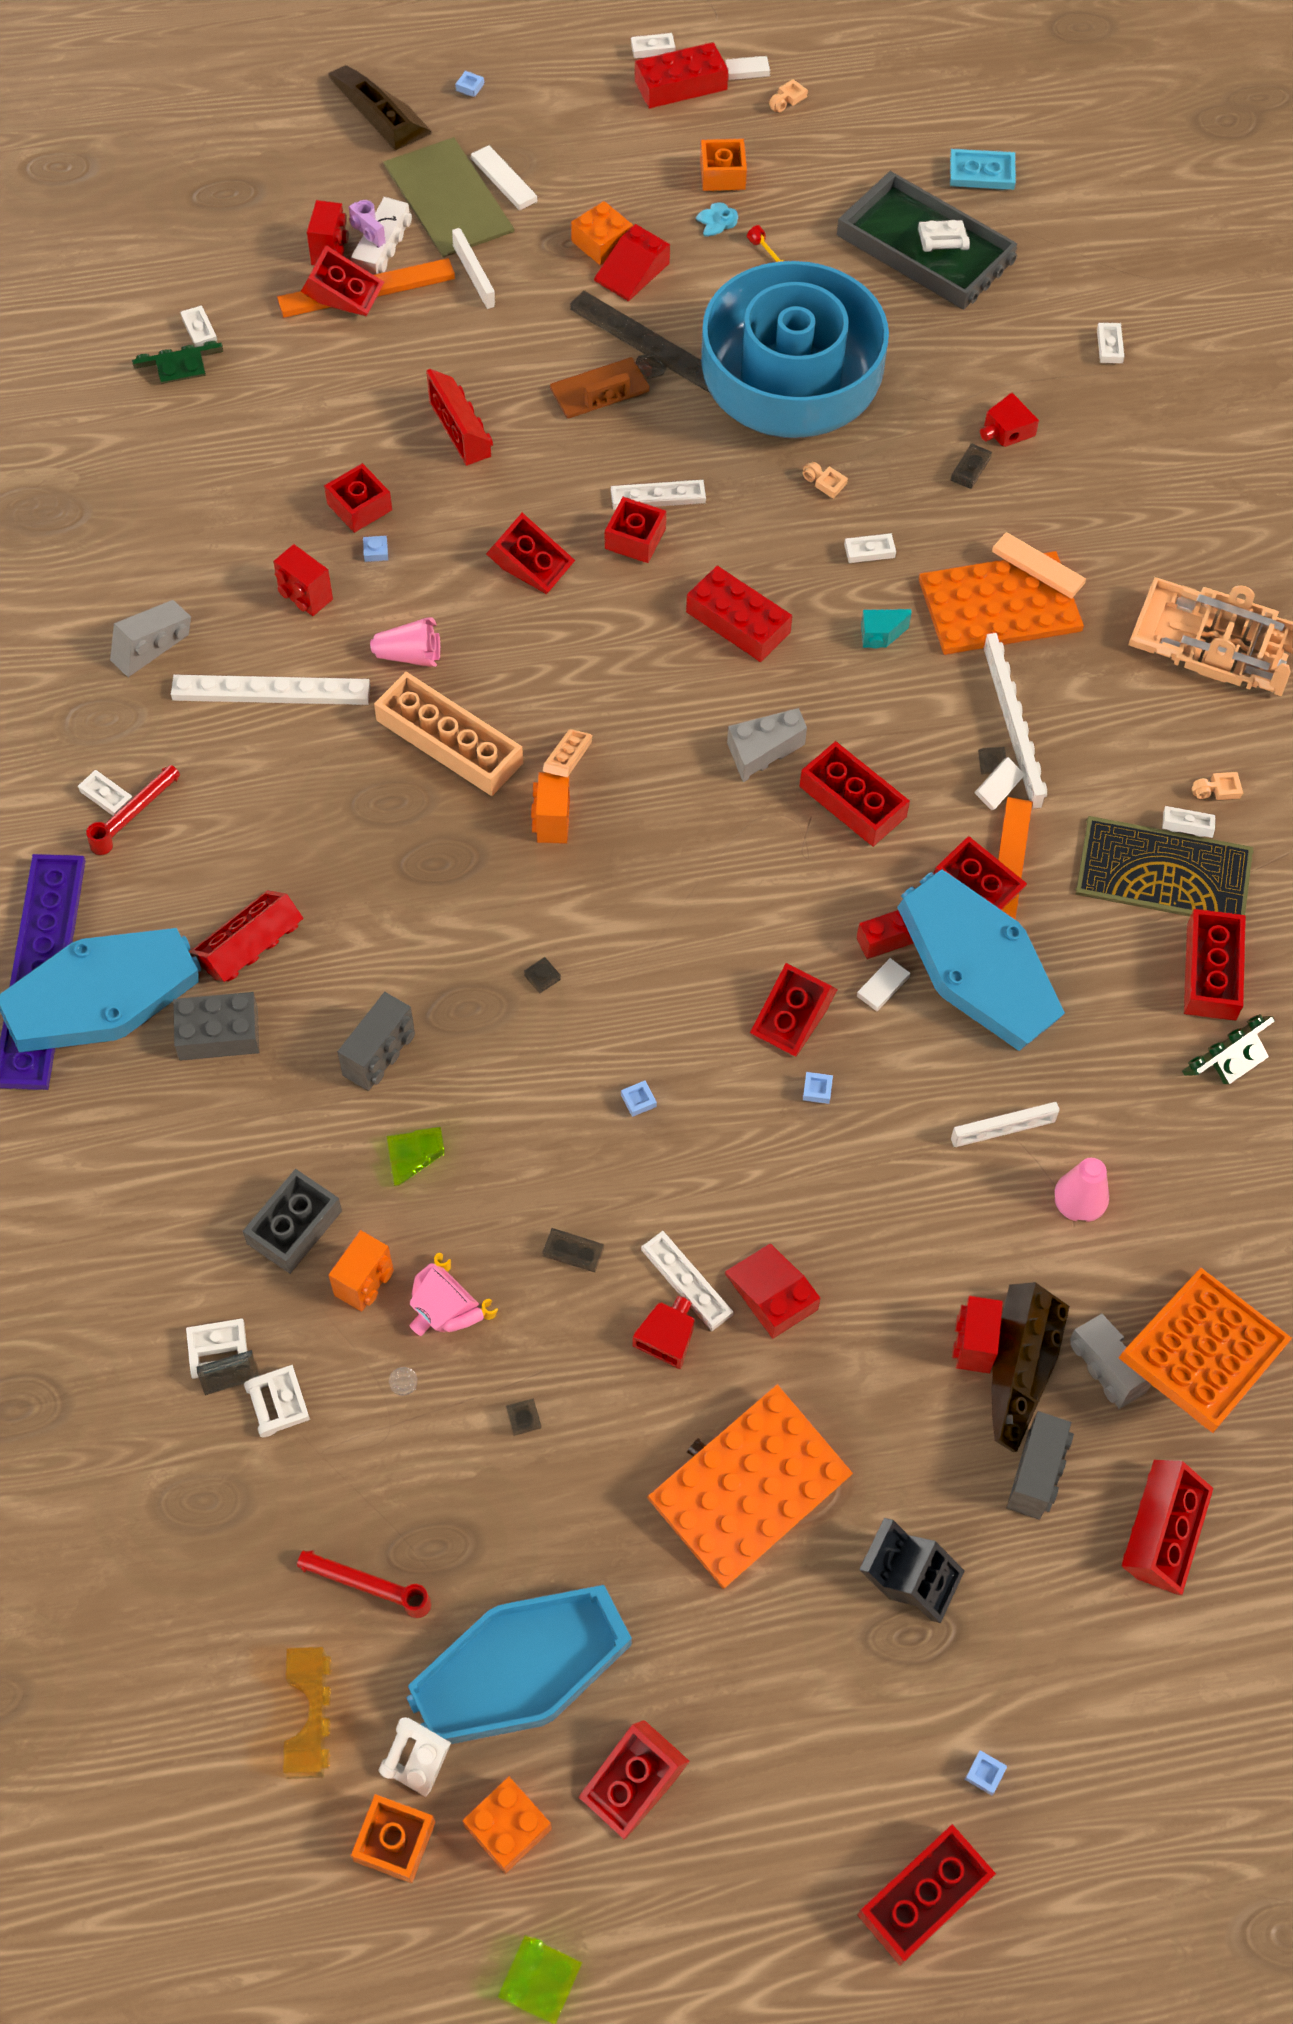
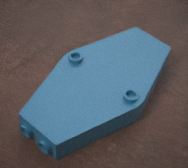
(980, 959)
(98, 989)
(520, 1665)

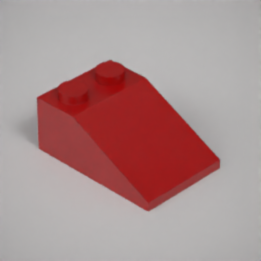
(633, 262)
(342, 284)
(530, 555)
(982, 873)
(793, 1009)
(774, 1290)
(633, 1778)

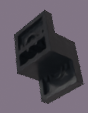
(912, 1570)

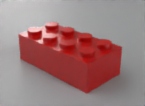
(681, 75)
(739, 613)
(854, 793)
(1215, 964)
(926, 1894)

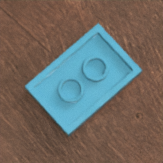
(982, 169)

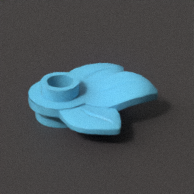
(717, 218)

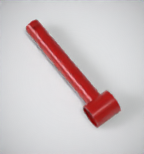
(108, 830)
(366, 1582)

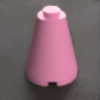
(409, 643)
(1083, 1191)

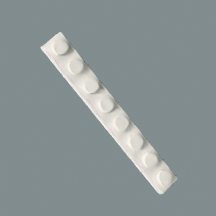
(270, 689)
(1016, 726)

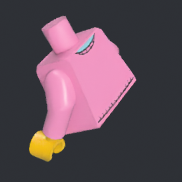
(444, 1301)

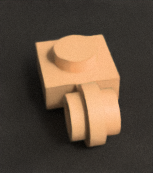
(790, 92)
(829, 481)
(1222, 784)

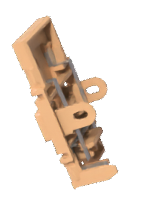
(1175, 621)

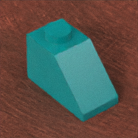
(883, 626)

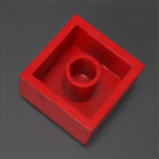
(326, 229)
(358, 497)
(635, 529)
(303, 580)
(977, 1334)

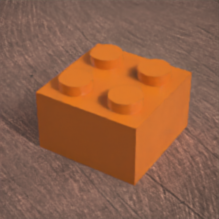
(723, 164)
(599, 231)
(551, 808)
(361, 1271)
(507, 1824)
(393, 1838)

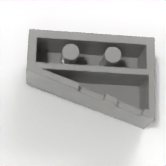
(147, 636)
(764, 740)
(1100, 1348)

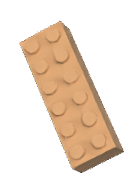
(449, 733)

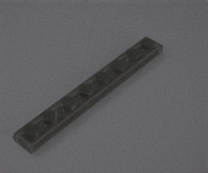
(639, 337)

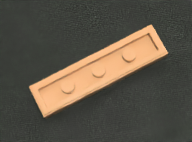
(1039, 565)
(567, 753)

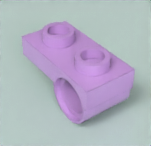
(363, 218)

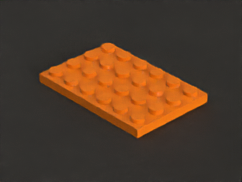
(995, 599)
(1205, 1349)
(749, 1486)

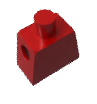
(1009, 422)
(666, 1332)

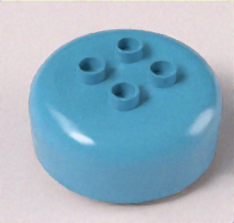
(794, 348)

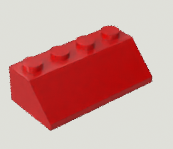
(458, 418)
(247, 935)
(1167, 1526)

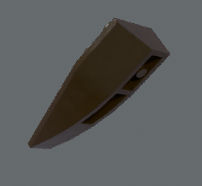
(386, 113)
(1026, 1356)

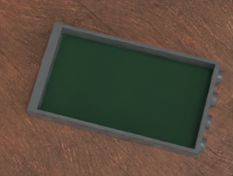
(887, 228)

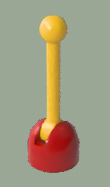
(757, 236)

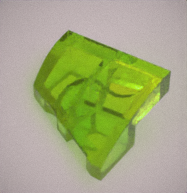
(413, 1152)

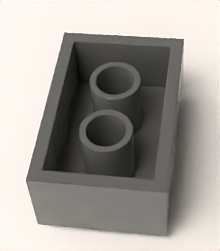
(216, 1026)
(376, 1041)
(292, 1221)
(1040, 1466)

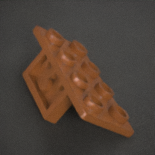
(599, 387)

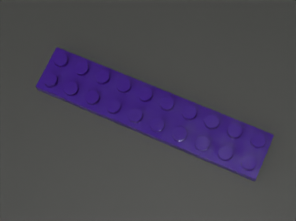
(44, 931)

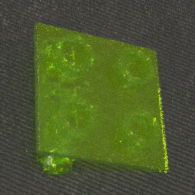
(539, 1979)

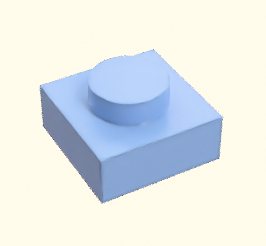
(469, 84)
(375, 548)
(817, 1087)
(638, 1098)
(986, 1772)

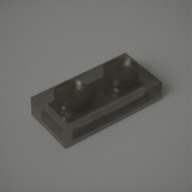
(971, 466)
(573, 1250)
(227, 1372)

